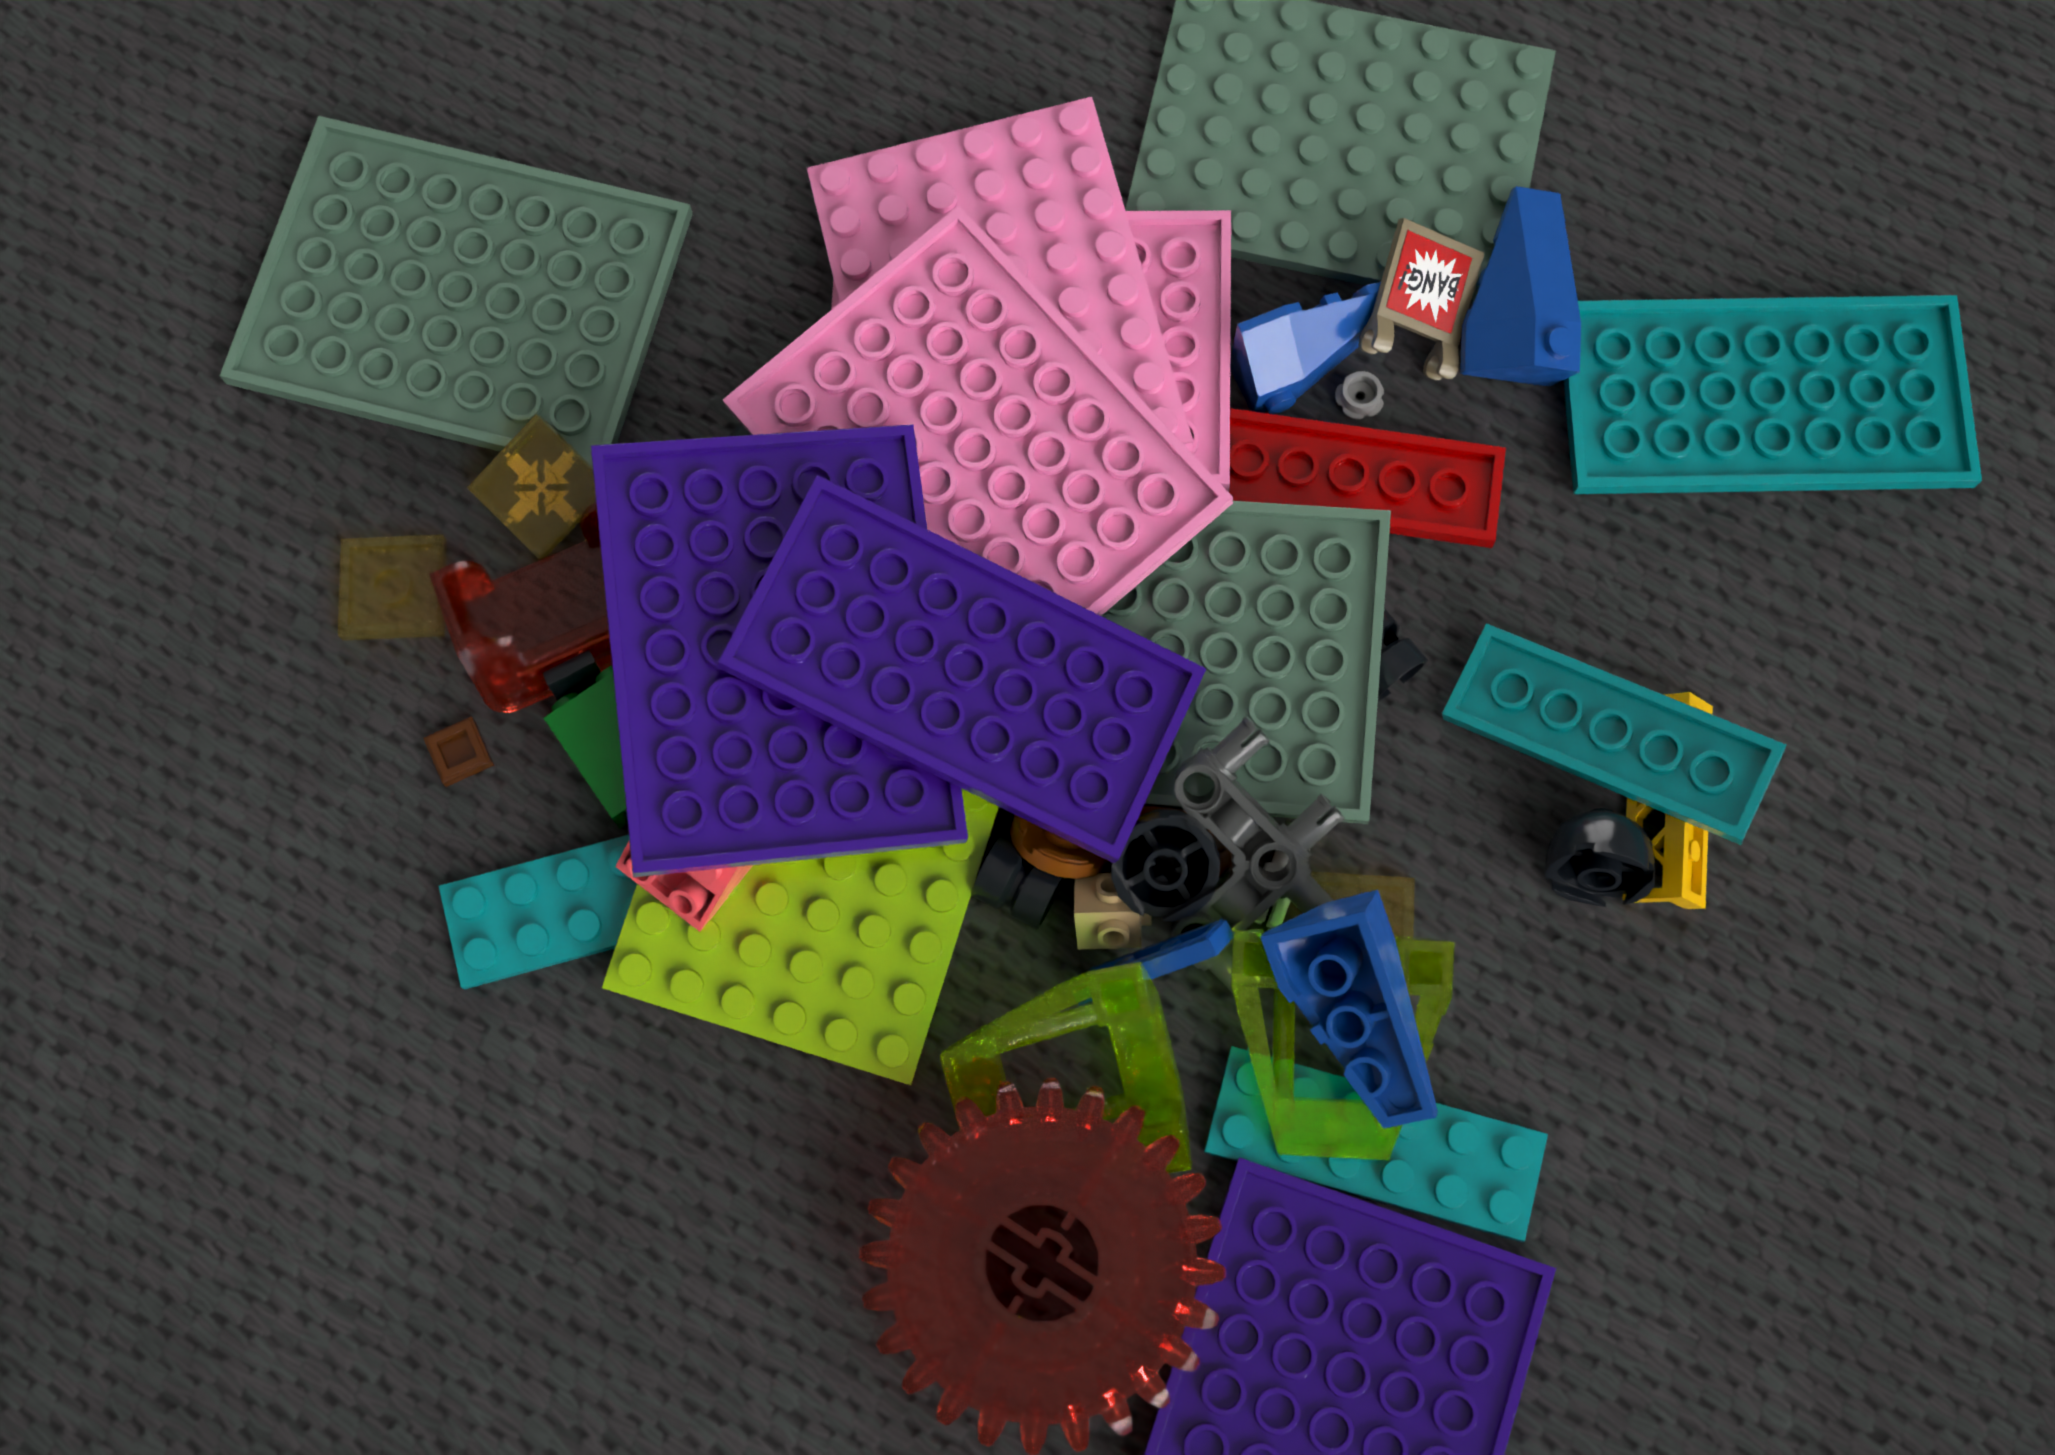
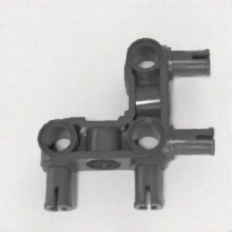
(1248, 833)

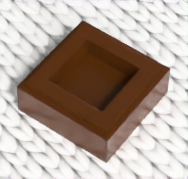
(458, 751)

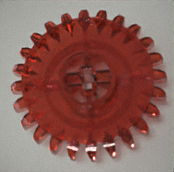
(990, 1351)

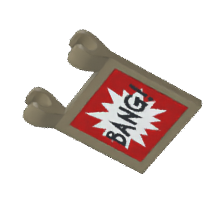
(1426, 292)

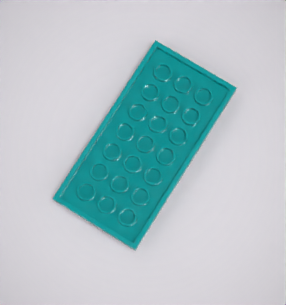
(1771, 396)

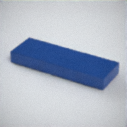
(1176, 951)

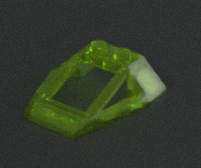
(1131, 1009)
(1323, 1124)

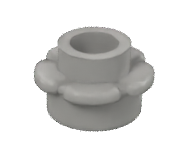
(1362, 383)

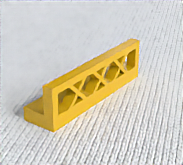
(1683, 845)

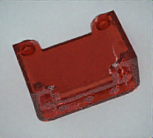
(526, 619)

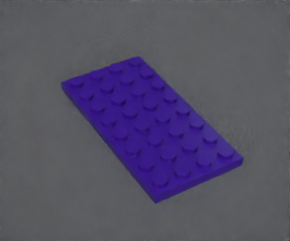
(963, 668)

